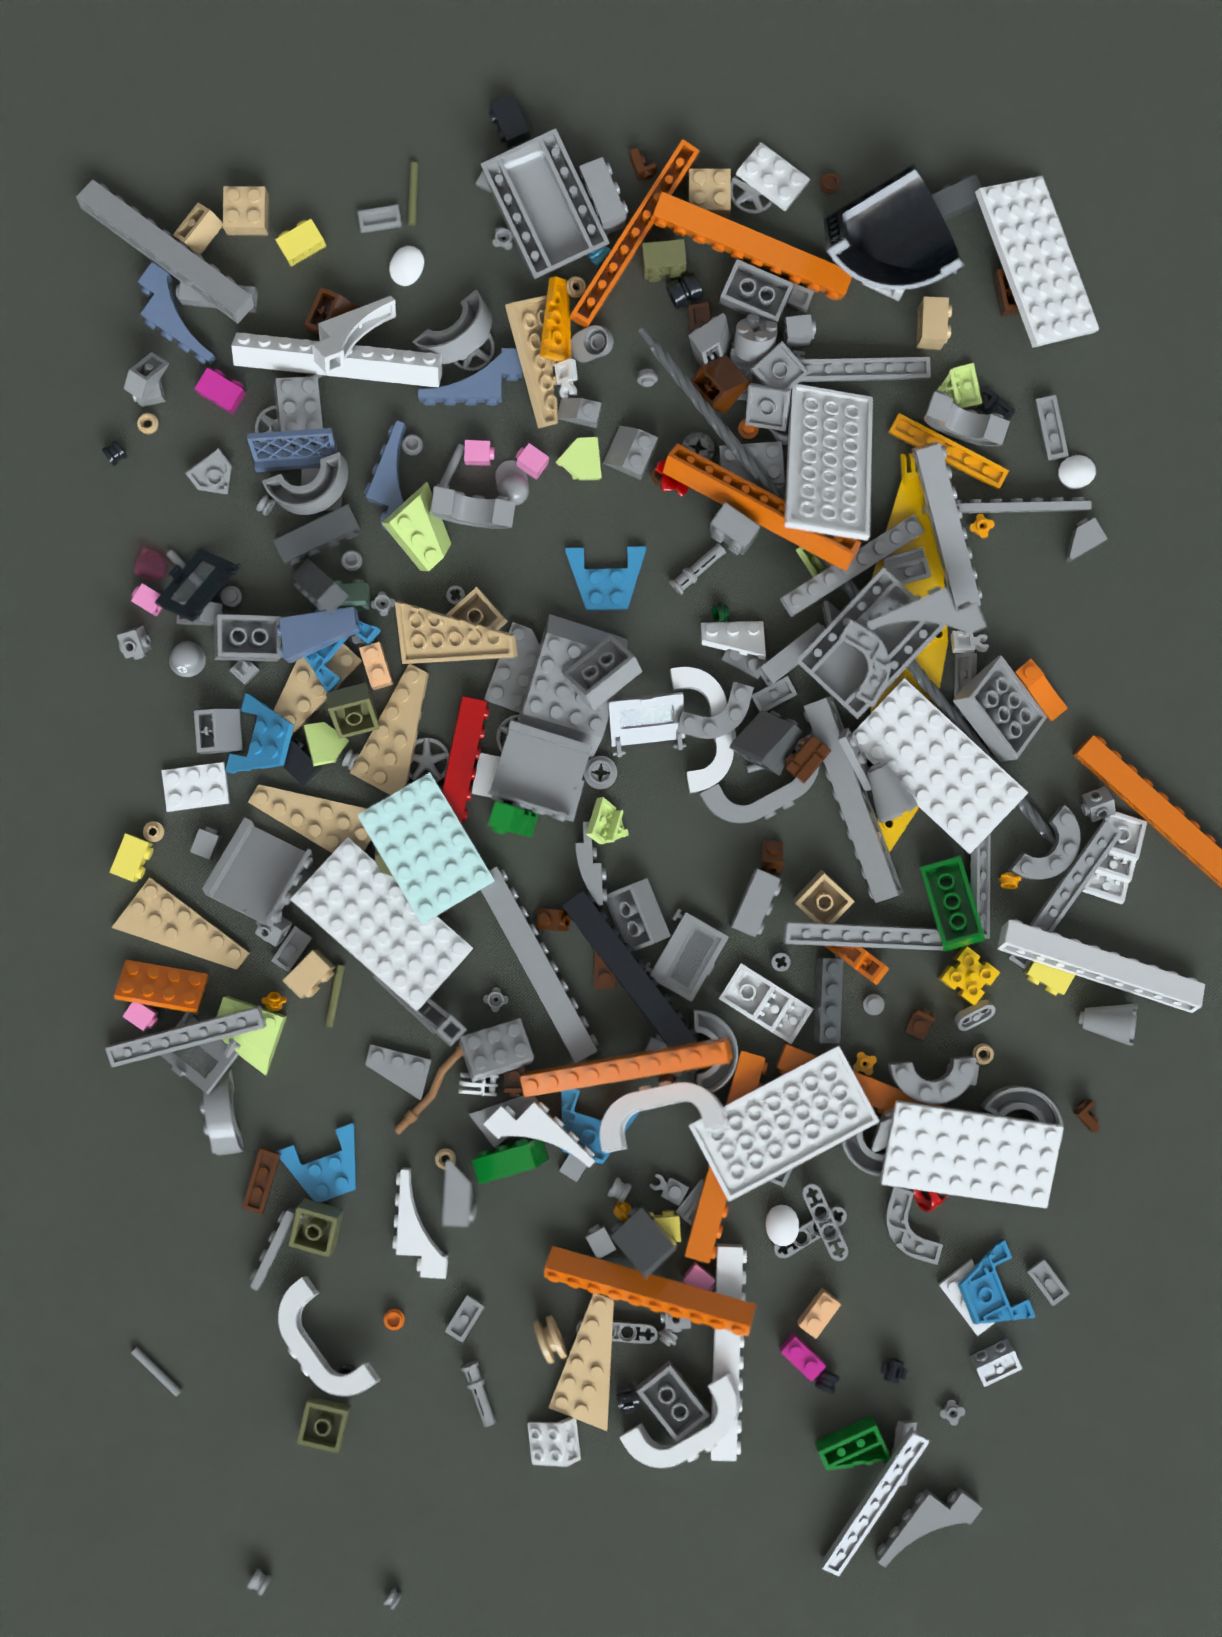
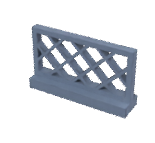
(288, 457)

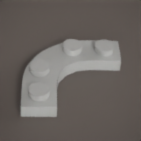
(877, 660)
(720, 724)
(900, 1231)

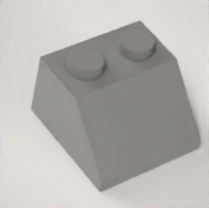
(631, 451)

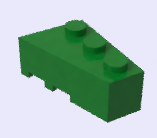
(512, 819)
(509, 1159)
(853, 1446)

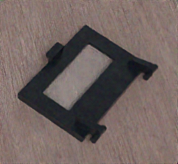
(196, 584)

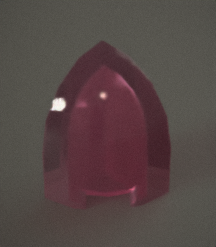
(151, 565)

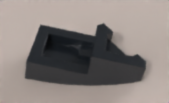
(995, 405)

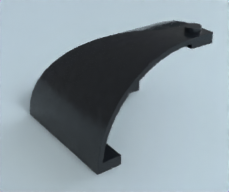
(893, 236)

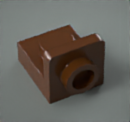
(638, 162)
(919, 1023)
(512, 1081)
(1088, 1119)

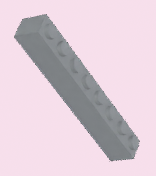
(946, 523)

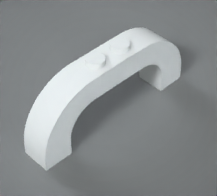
(699, 680)
(615, 1119)
(303, 1348)
(656, 1455)

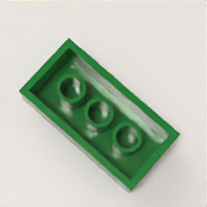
(952, 903)

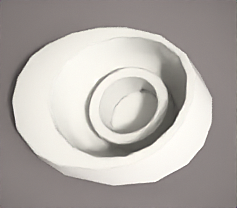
(406, 265)
(1076, 472)
(782, 1225)

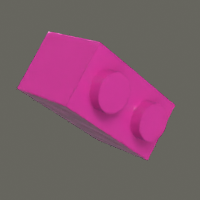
(220, 390)
(802, 1356)

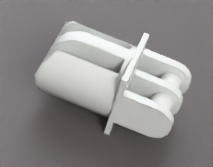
(480, 1084)

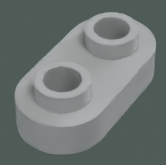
(974, 1015)

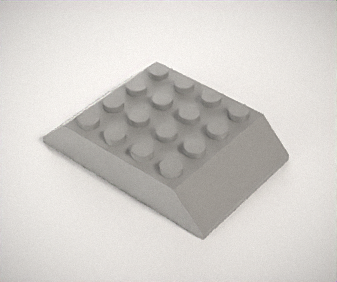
(544, 204)
(842, 666)
(550, 699)

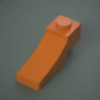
(1040, 689)
(861, 961)

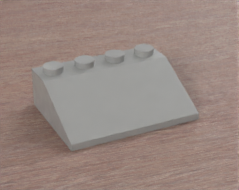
(1000, 710)

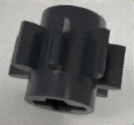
(893, 1370)
(627, 1399)

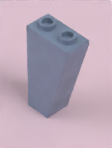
(315, 631)

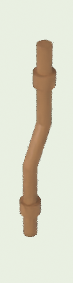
(412, 1115)

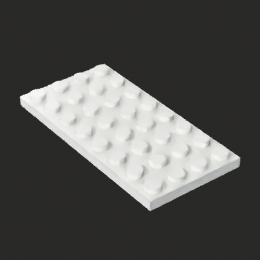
(1037, 261)
(829, 462)
(939, 766)
(378, 925)
(786, 1123)
(971, 1154)

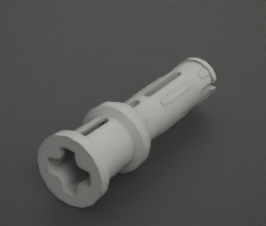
(690, 575)
(475, 1384)

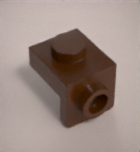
(699, 315)
(772, 856)
(553, 920)

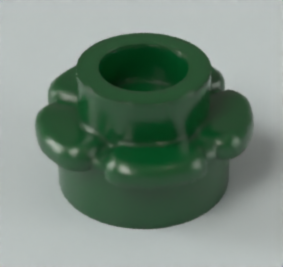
(720, 612)

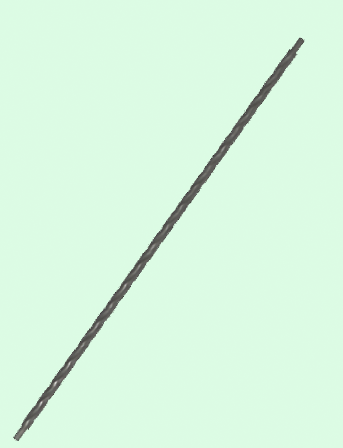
(848, 587)

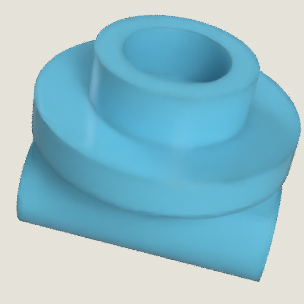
(599, 255)

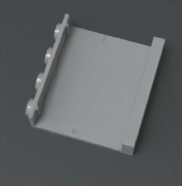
(540, 771)
(257, 874)

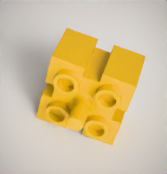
(969, 975)

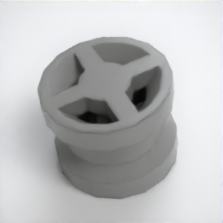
(619, 1190)
(259, 1581)

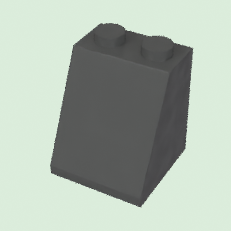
(767, 741)
(643, 1240)

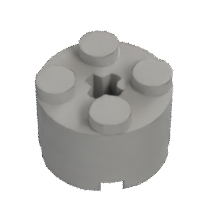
(754, 337)

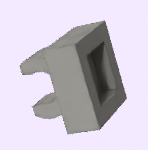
(244, 671)

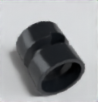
(684, 290)

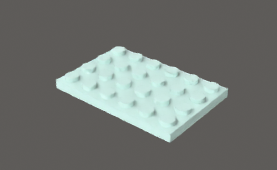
(425, 848)

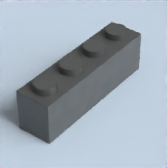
(958, 197)
(317, 535)
(318, 587)
(828, 1000)

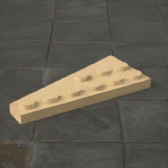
(527, 323)
(440, 638)
(304, 691)
(390, 750)
(315, 818)
(171, 922)
(586, 1375)

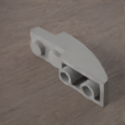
(591, 872)

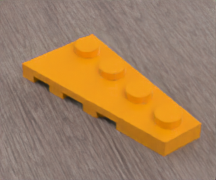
(556, 326)

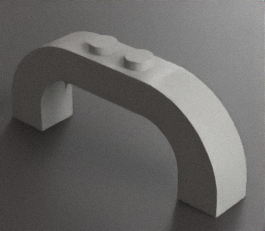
(724, 809)

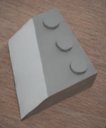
(458, 1198)

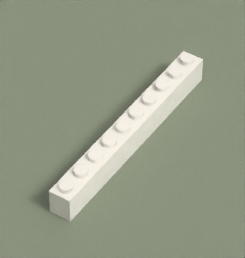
(360, 363)
(1101, 966)
(726, 1344)

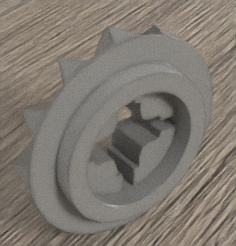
(705, 441)
(593, 765)

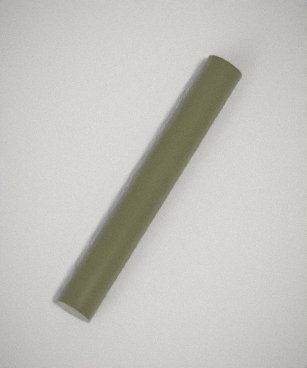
(413, 183)
(335, 996)

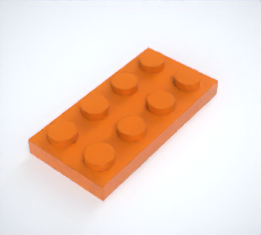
(161, 986)

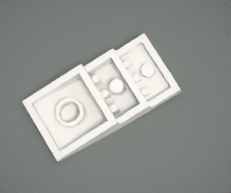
(1117, 868)
(766, 1003)

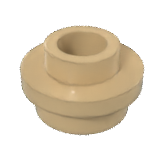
(581, 287)
(143, 419)
(158, 836)
(989, 1053)
(438, 1158)

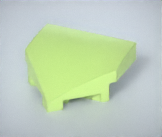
(963, 386)
(582, 459)
(323, 743)
(606, 823)

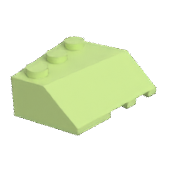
(418, 531)
(257, 1045)

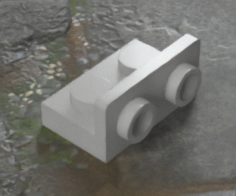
(996, 1362)

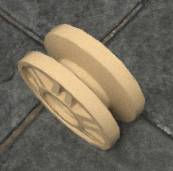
(550, 1339)

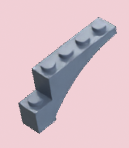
(164, 315)
(481, 387)
(385, 485)

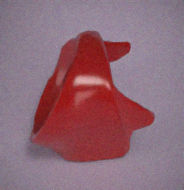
(928, 1205)

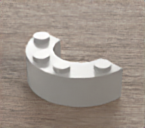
(462, 337)
(965, 424)
(315, 495)
(473, 510)
(1061, 854)
(714, 1027)
(937, 1090)
(1022, 1097)
(220, 1117)
(862, 1156)

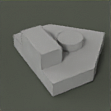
(211, 473)

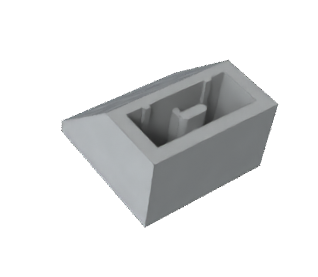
(710, 340)
(218, 730)

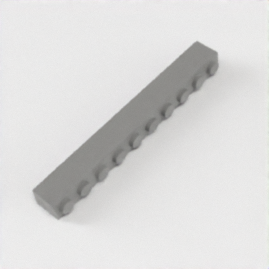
(165, 251)
(854, 804)
(538, 967)

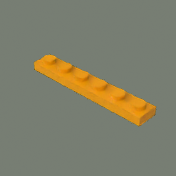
(957, 455)

